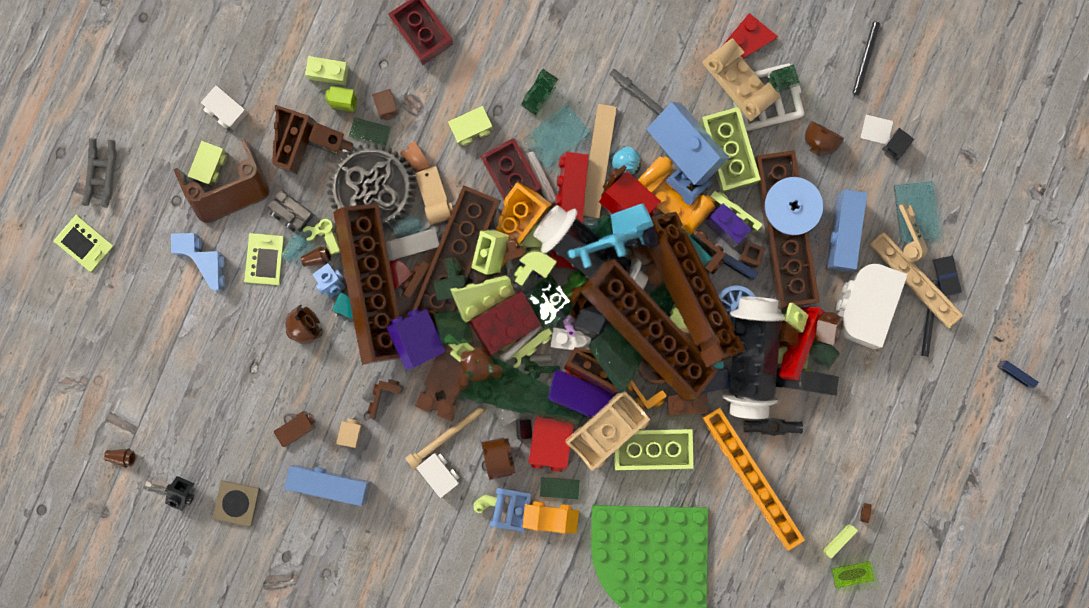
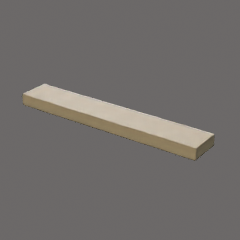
(598, 159)
(916, 280)

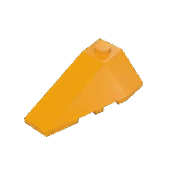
(521, 213)

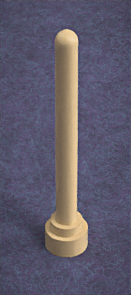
(416, 458)

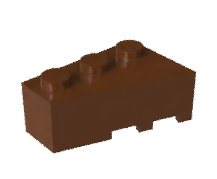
(291, 138)
(585, 365)

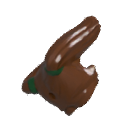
(477, 371)

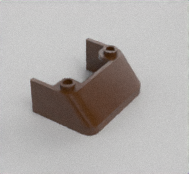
(230, 197)

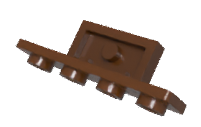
(413, 286)

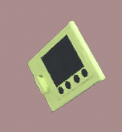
(83, 243)
(264, 259)

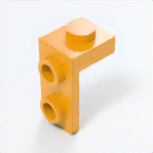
(656, 400)

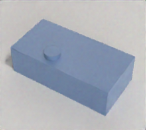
(687, 143)
(846, 231)
(327, 485)

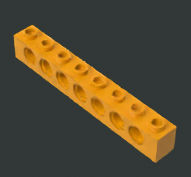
(752, 479)

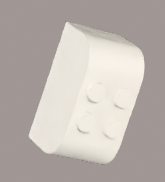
(870, 304)

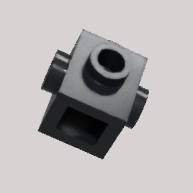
(179, 493)

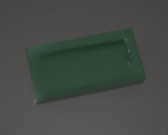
(370, 131)
(559, 488)

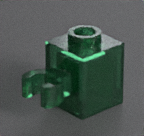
(784, 78)

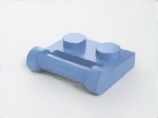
(681, 182)
(515, 509)

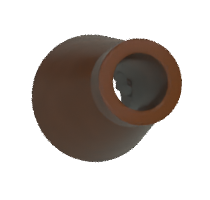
(316, 257)
(121, 457)

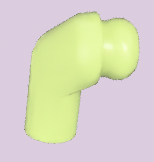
(484, 502)

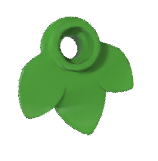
(575, 280)

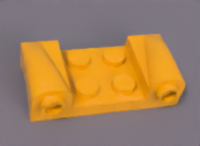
(671, 201)

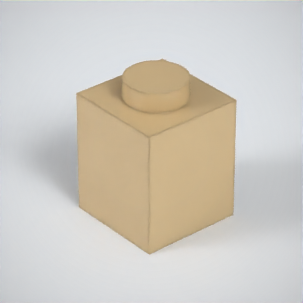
(349, 433)

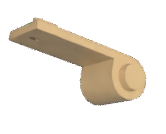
(434, 195)
(917, 249)

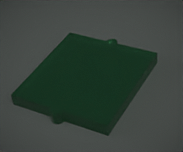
(452, 328)

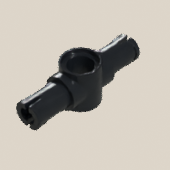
(763, 426)

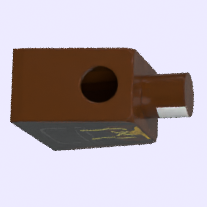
(320, 136)

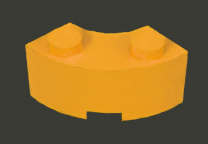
(549, 518)

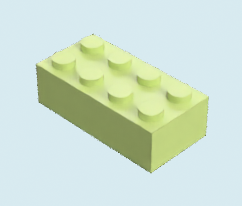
(731, 135)
(656, 450)

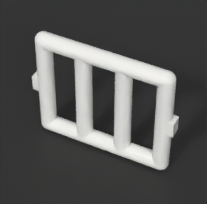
(782, 117)

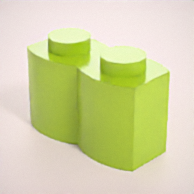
(342, 99)

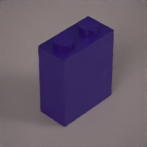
(728, 226)
(415, 338)

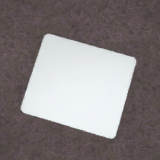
(876, 129)

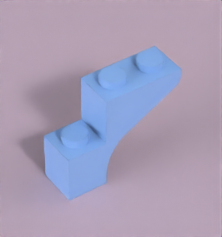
(209, 263)

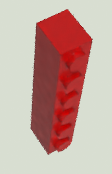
(571, 192)

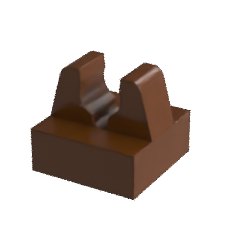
(514, 249)

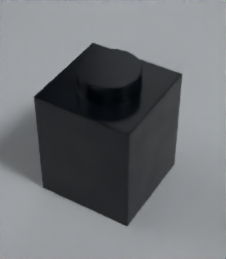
(897, 144)

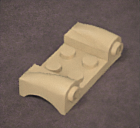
(740, 80)
(608, 430)

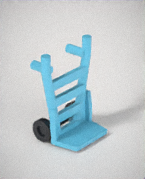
(626, 225)

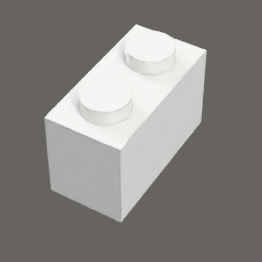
(225, 108)
(562, 340)
(438, 474)

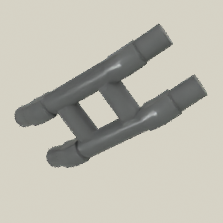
(91, 181)

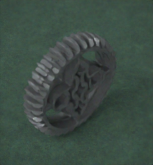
(376, 179)

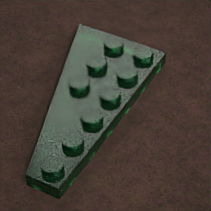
(616, 354)
(518, 394)

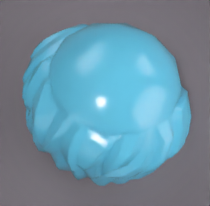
(628, 157)

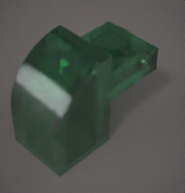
(540, 92)
(443, 286)
(824, 354)

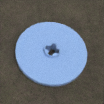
(780, 213)

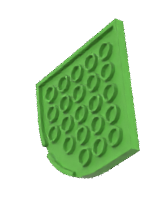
(651, 555)

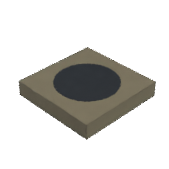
(236, 503)

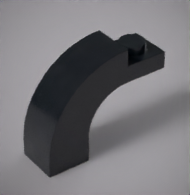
(810, 382)

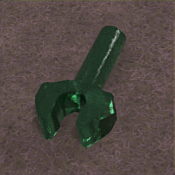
(535, 370)

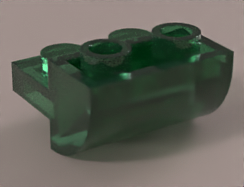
(549, 302)

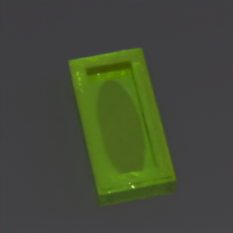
(852, 574)

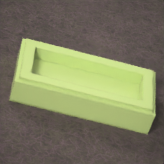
(839, 541)

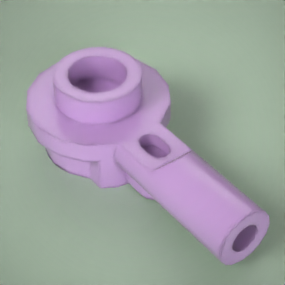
(568, 323)

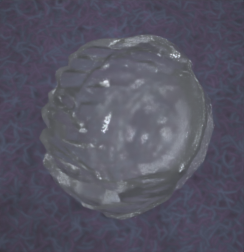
(529, 282)

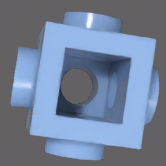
(329, 280)

